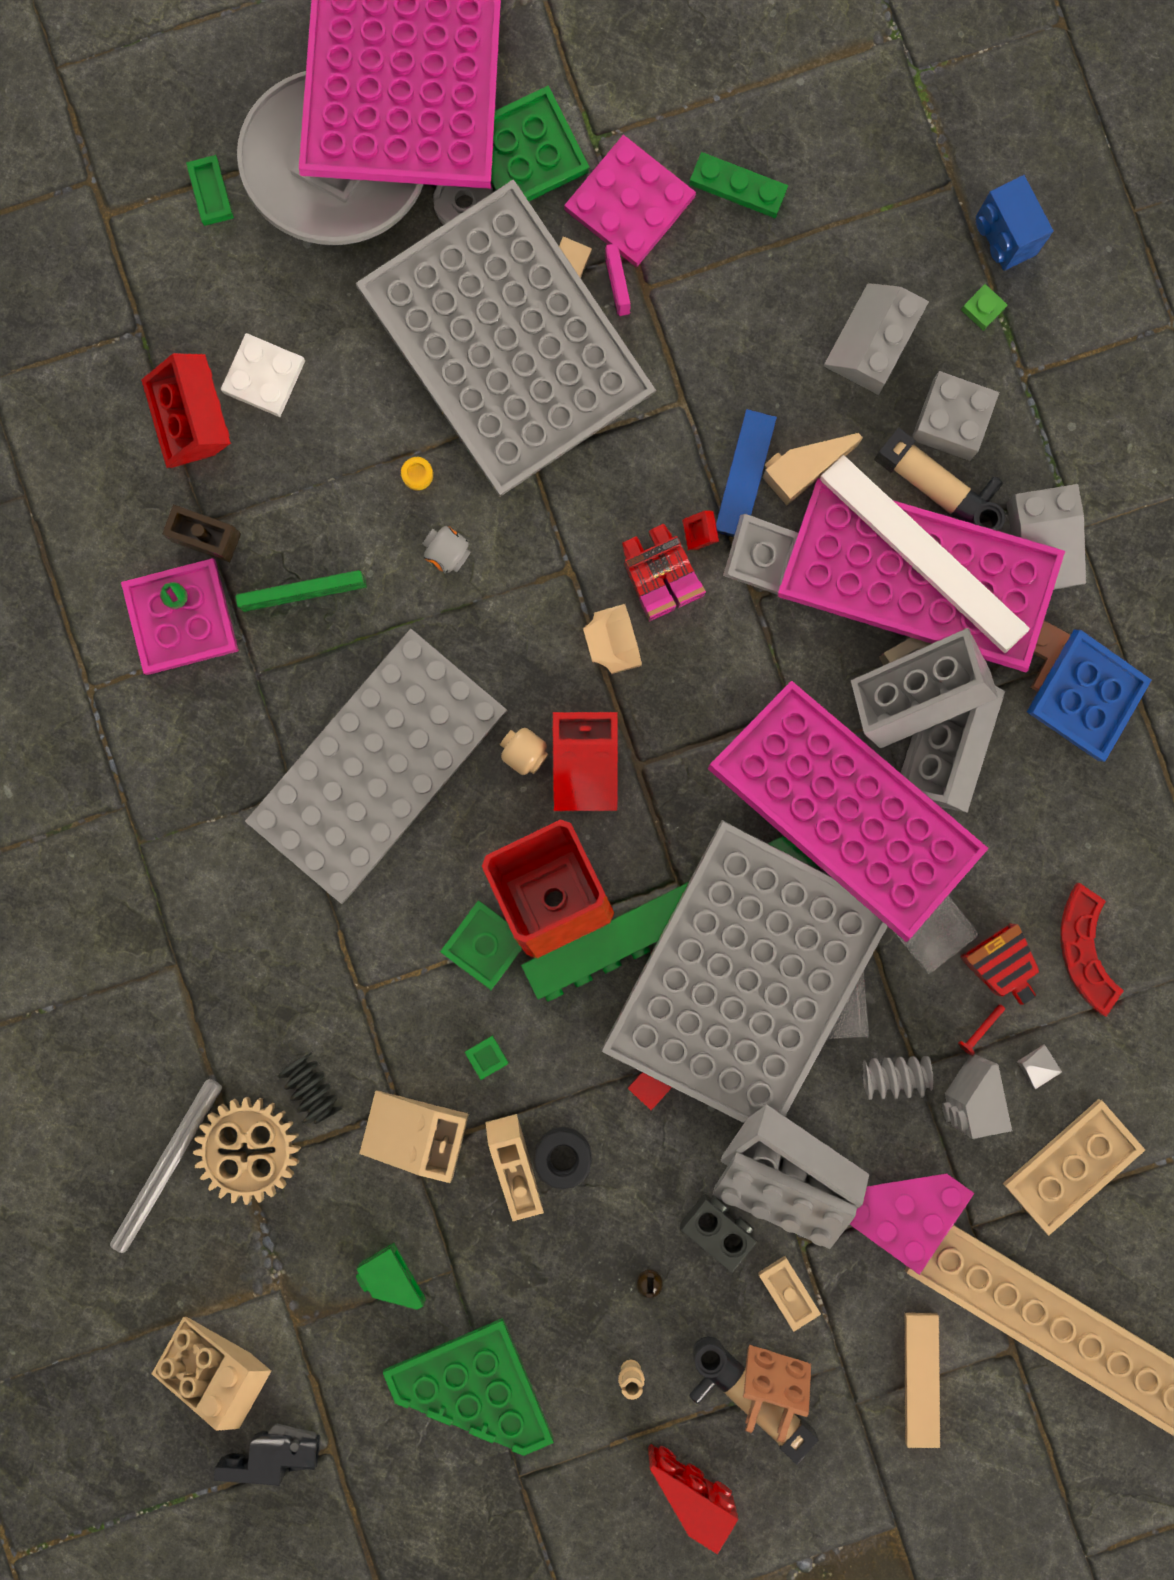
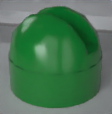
(178, 590)

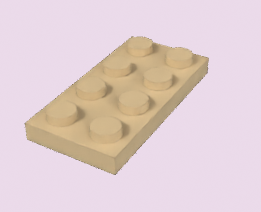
(1074, 1167)

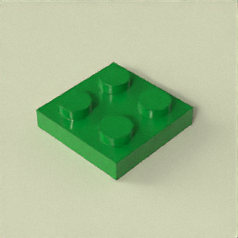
(483, 945)

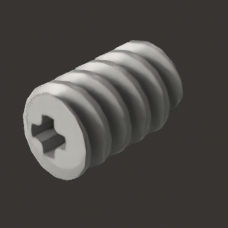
(897, 1076)

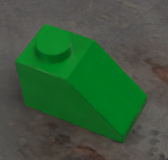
(390, 1279)

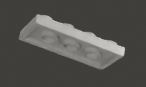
(784, 1201)

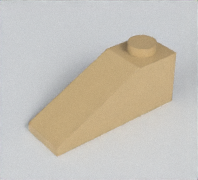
(802, 466)
(513, 1167)

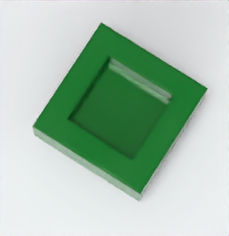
(486, 1057)

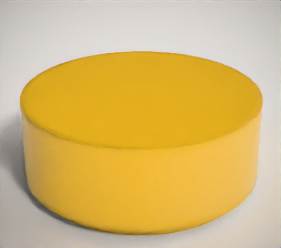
(417, 473)

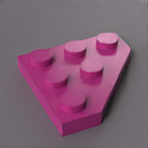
(911, 1216)

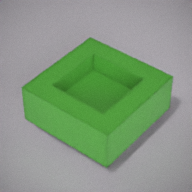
(984, 307)

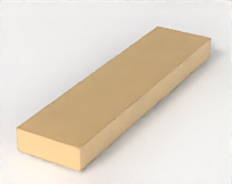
(922, 1380)

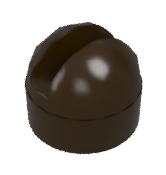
(642, 1283)

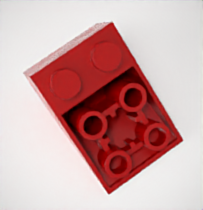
(585, 761)
(701, 1506)

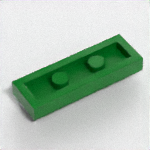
(738, 185)

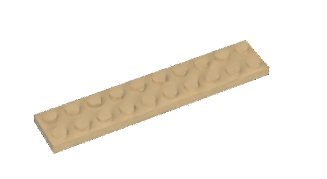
(1053, 1325)

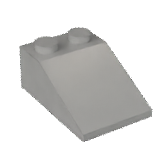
(1055, 520)

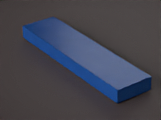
(745, 470)

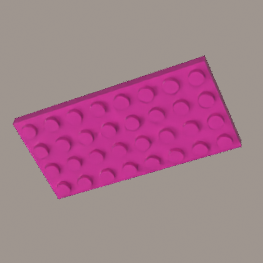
(857, 575)
(848, 810)

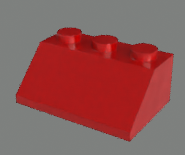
(185, 409)

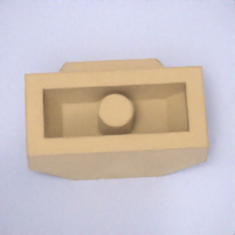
(613, 640)

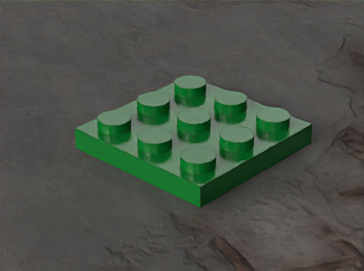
(535, 146)

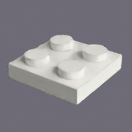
(262, 375)

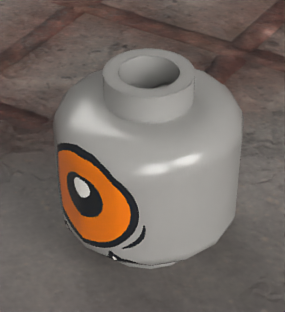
(446, 549)

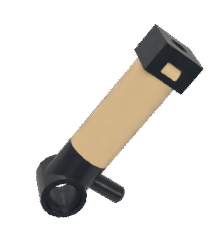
(938, 483)
(729, 1377)

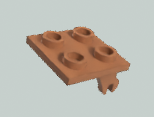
(776, 1381)

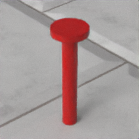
(967, 1047)

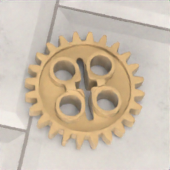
(248, 1179)

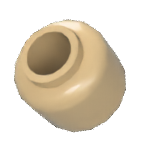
(523, 751)

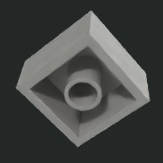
(955, 416)

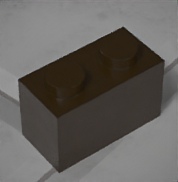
(201, 533)

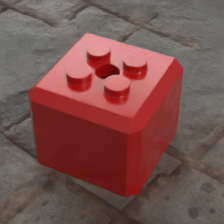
(532, 869)

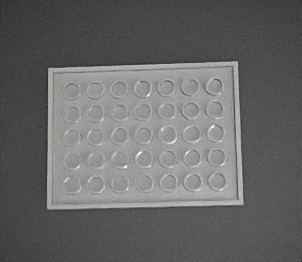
(505, 337)
(745, 978)

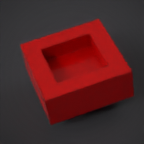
(700, 530)

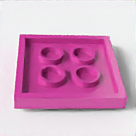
(630, 200)
(183, 635)

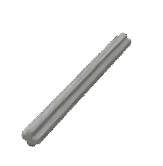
(165, 1166)

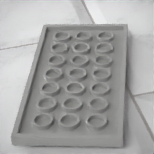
(376, 766)

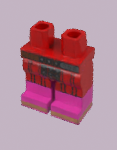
(659, 563)

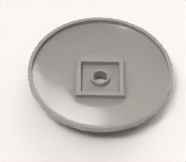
(306, 206)

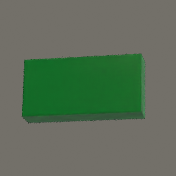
(210, 190)

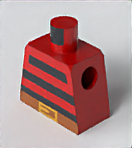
(1004, 963)

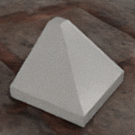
(1039, 1066)

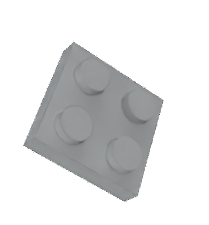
(760, 553)

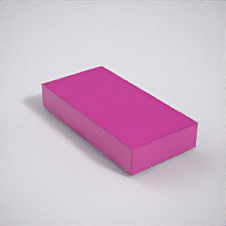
(617, 279)

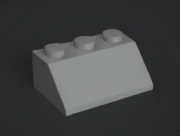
(876, 335)
(977, 1100)

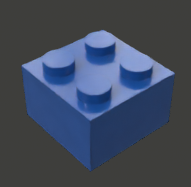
(1013, 223)

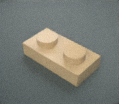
(789, 1293)

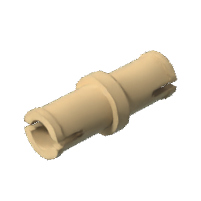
(631, 1379)

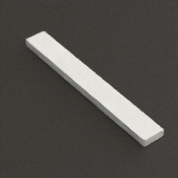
(924, 554)

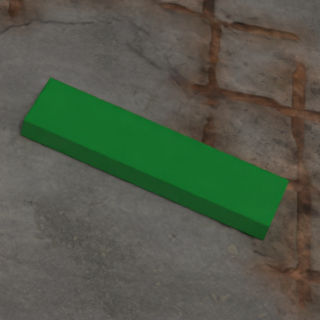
(301, 590)

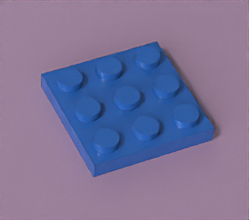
(1089, 695)

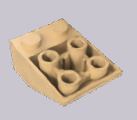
(414, 1136)
(211, 1375)

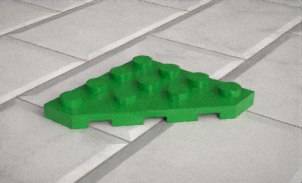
(475, 1386)

